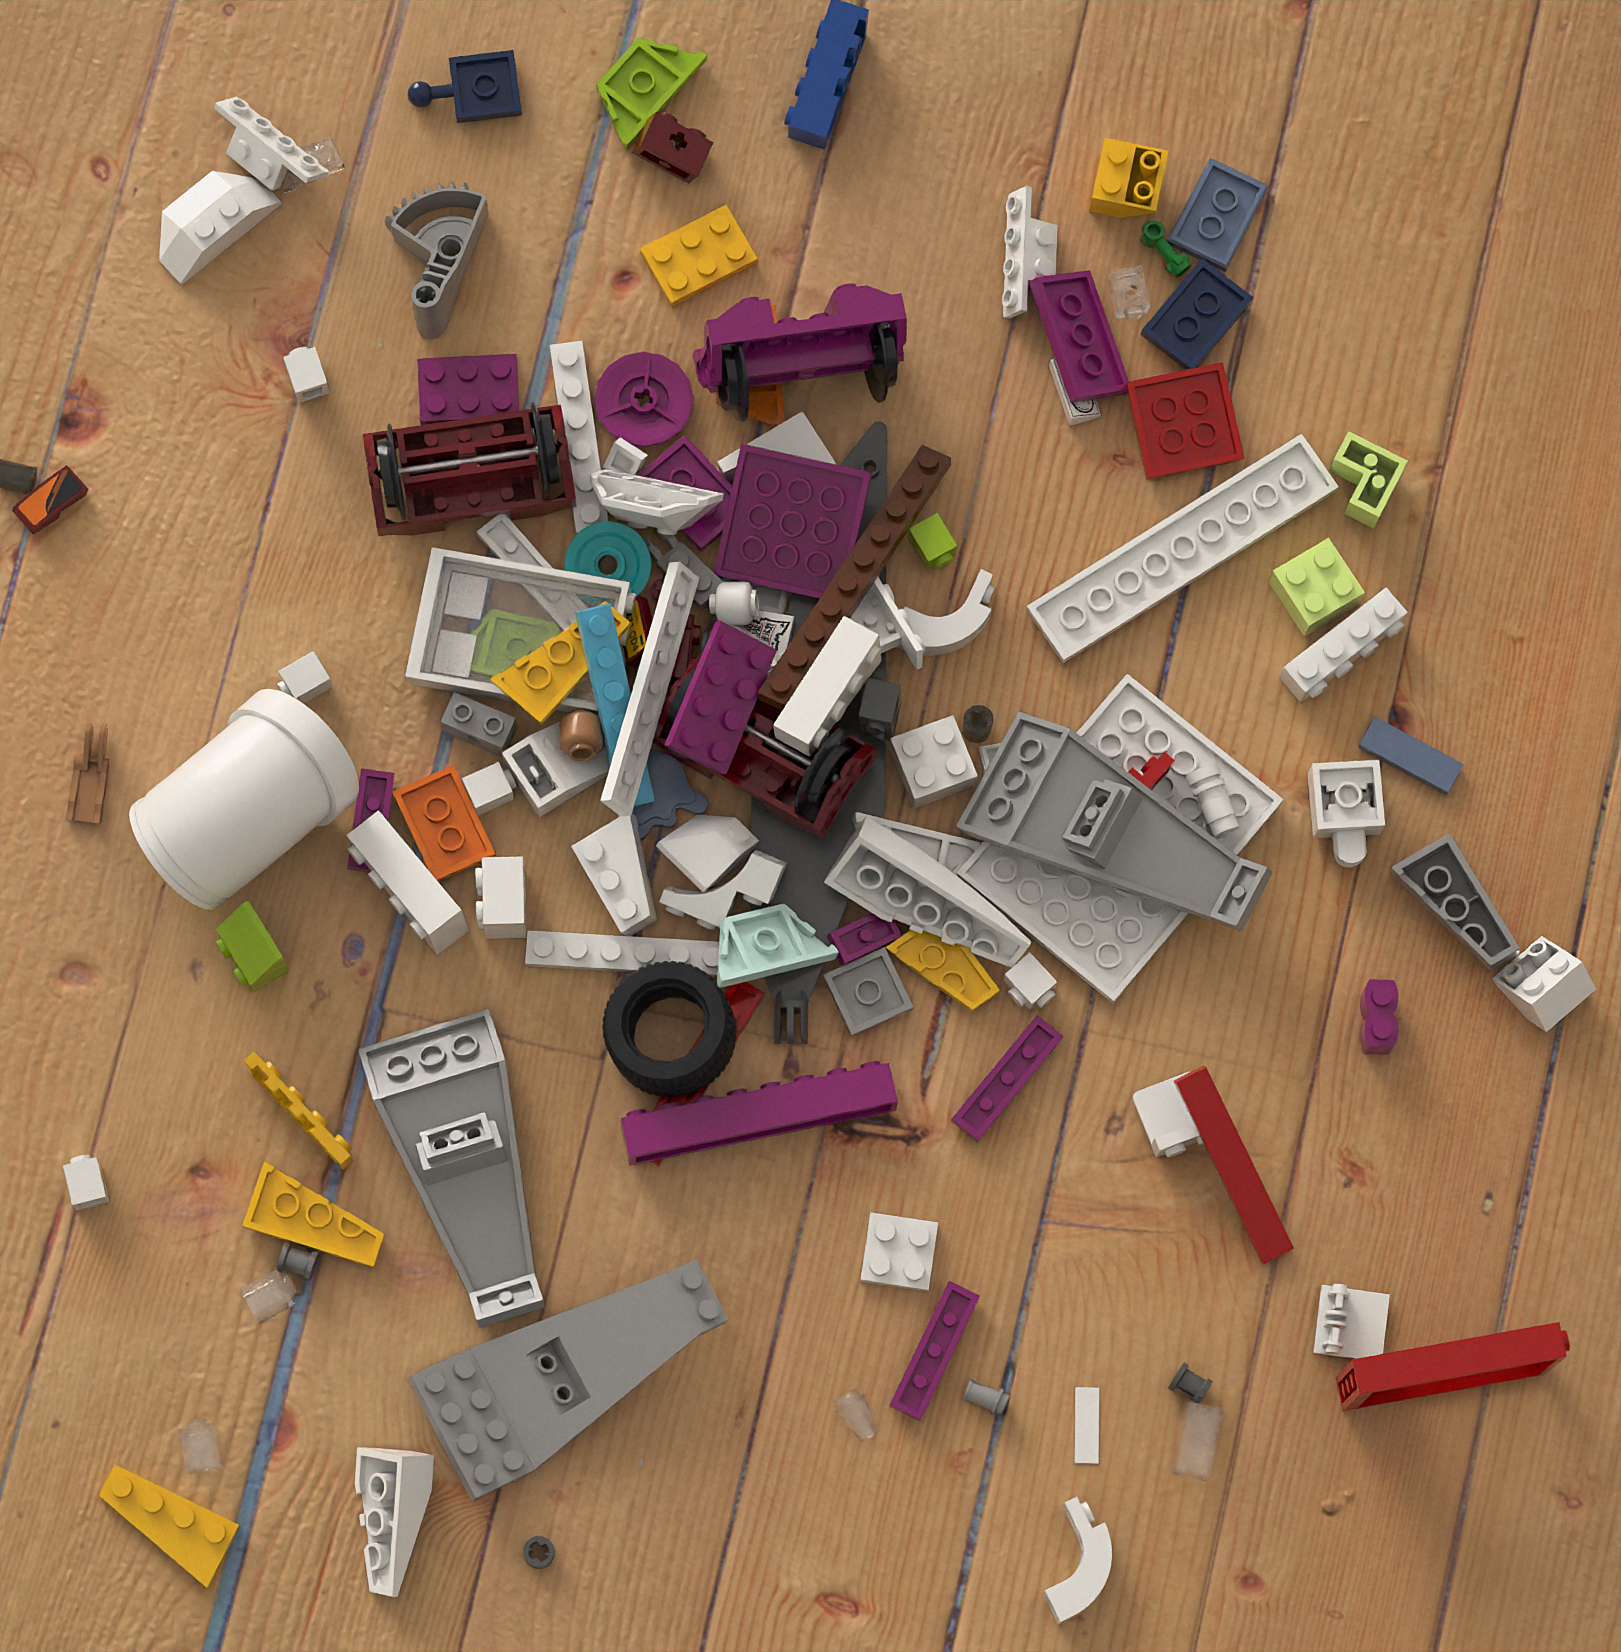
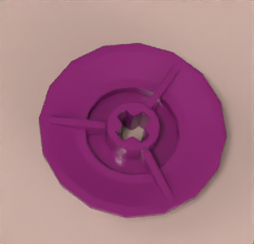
(632, 379)

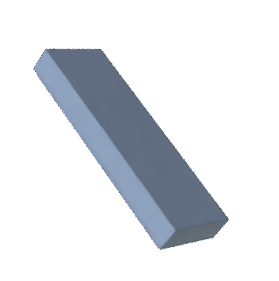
(1410, 755)

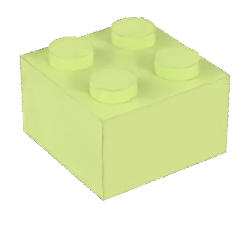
(1316, 587)

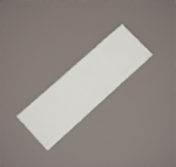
(1086, 1425)

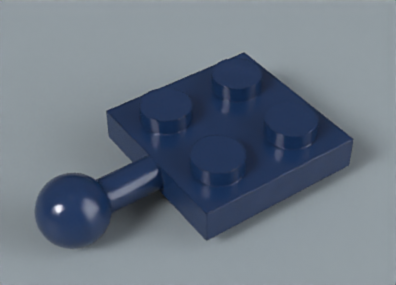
(481, 87)

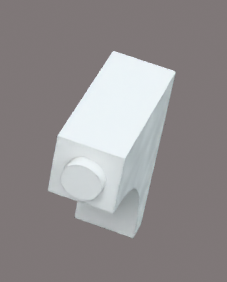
(792, 437)

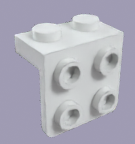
(1166, 1118)

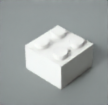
(933, 761)
(504, 897)

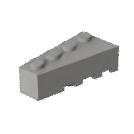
(1453, 895)

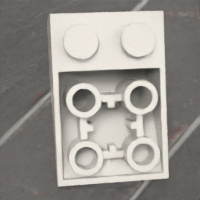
(547, 773)

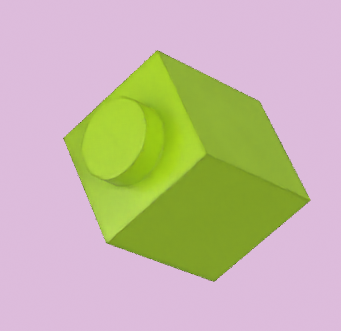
(932, 542)

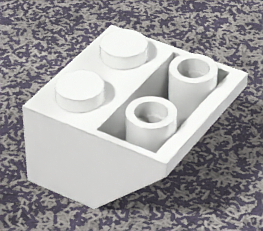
(1545, 983)

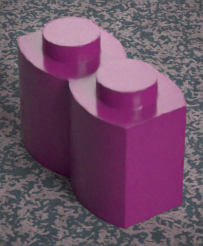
(1380, 1025)

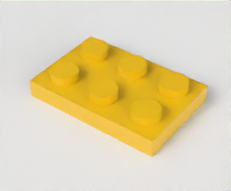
(698, 255)

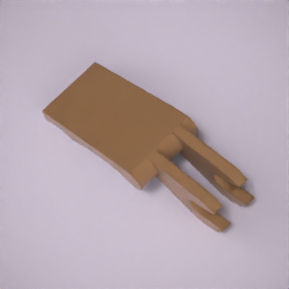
(89, 780)

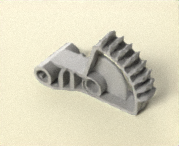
(440, 282)

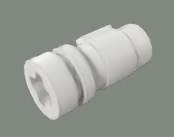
(1213, 799)

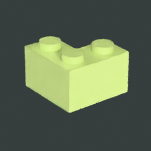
(1373, 471)

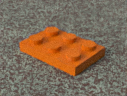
(444, 823)

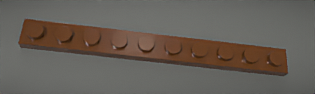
(856, 573)

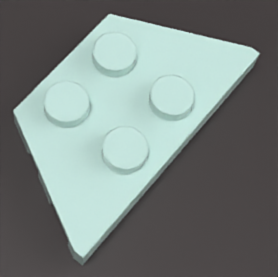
(767, 944)

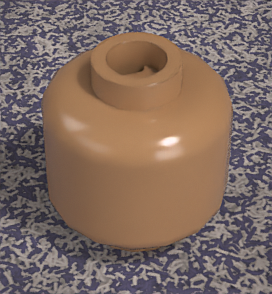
(581, 735)

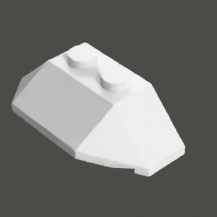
(211, 220)
(652, 501)

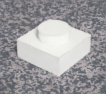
(625, 458)

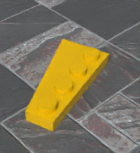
(551, 672)
(293, 1104)
(302, 1217)

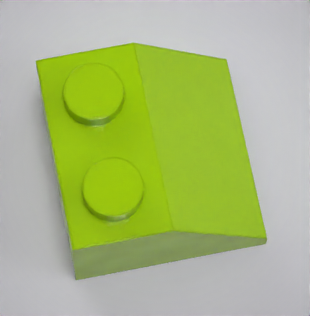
(251, 948)

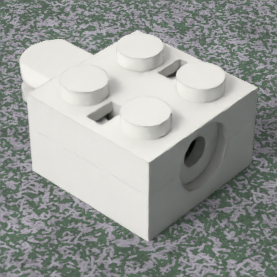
(1342, 806)

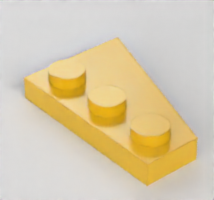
(946, 967)

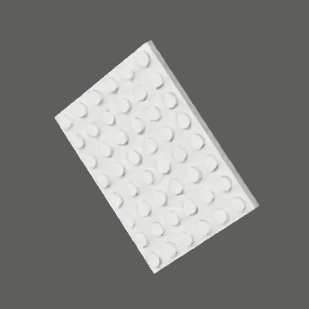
(1087, 923)

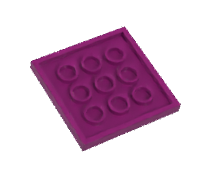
(790, 520)

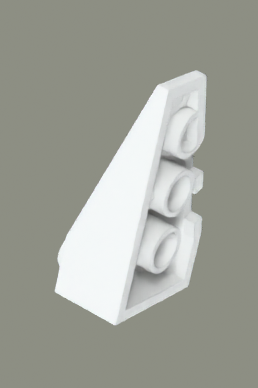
(394, 1499)

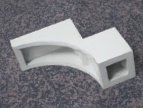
(756, 881)

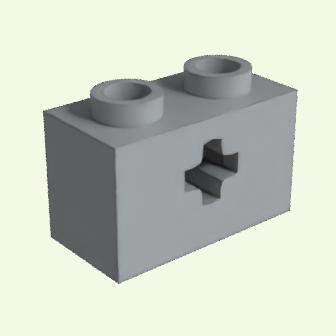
(478, 724)

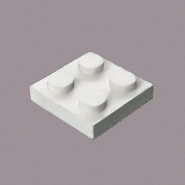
(899, 1252)

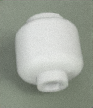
(735, 603)

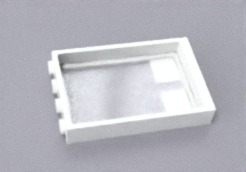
(491, 612)

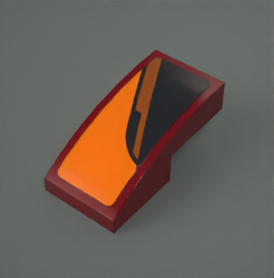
(50, 498)

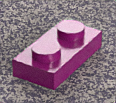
(863, 937)

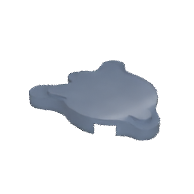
(670, 794)

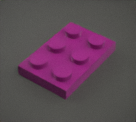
(467, 387)
(689, 467)

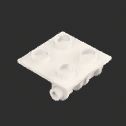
(1350, 1322)

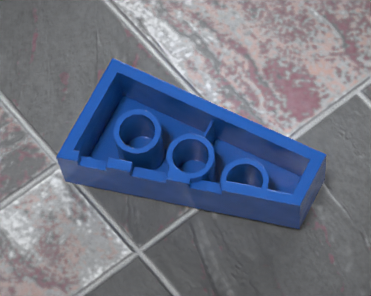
(828, 73)

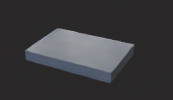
(1217, 214)

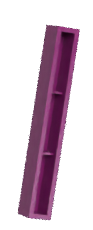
(758, 1113)

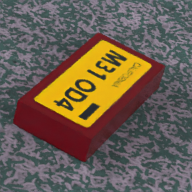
(638, 632)

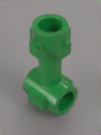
(1153, 238)

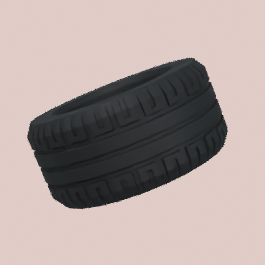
(653, 985)

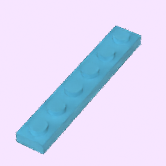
(608, 680)

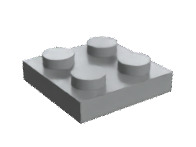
(868, 992)

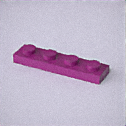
(1007, 1078)
(934, 1351)

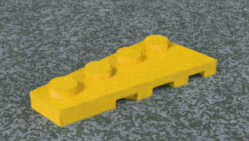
(176, 1525)

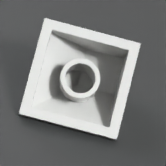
(708, 848)

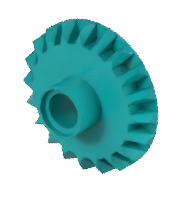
(614, 540)

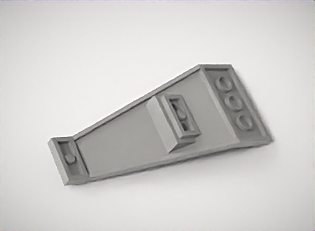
(1050, 792)
(442, 1092)
(502, 1408)

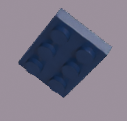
(1197, 315)

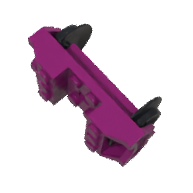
(854, 334)

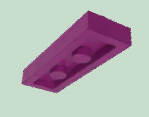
(373, 795)

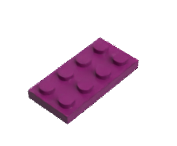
(1080, 336)
(720, 697)

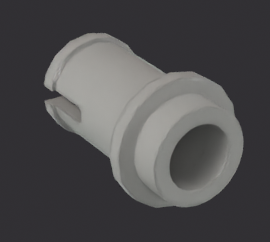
(986, 1397)

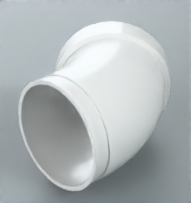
(244, 799)

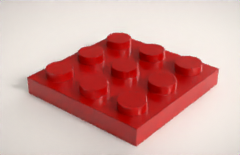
(1184, 421)

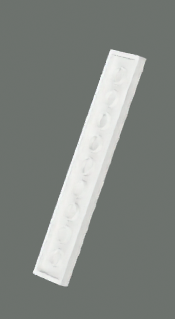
(1182, 548)

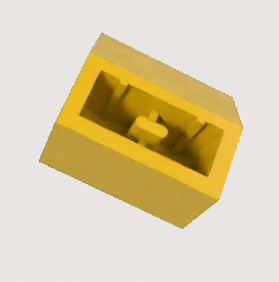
(1128, 179)

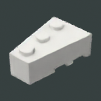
(619, 873)

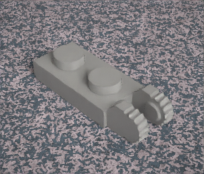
(680, 552)

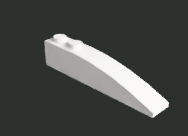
(913, 888)

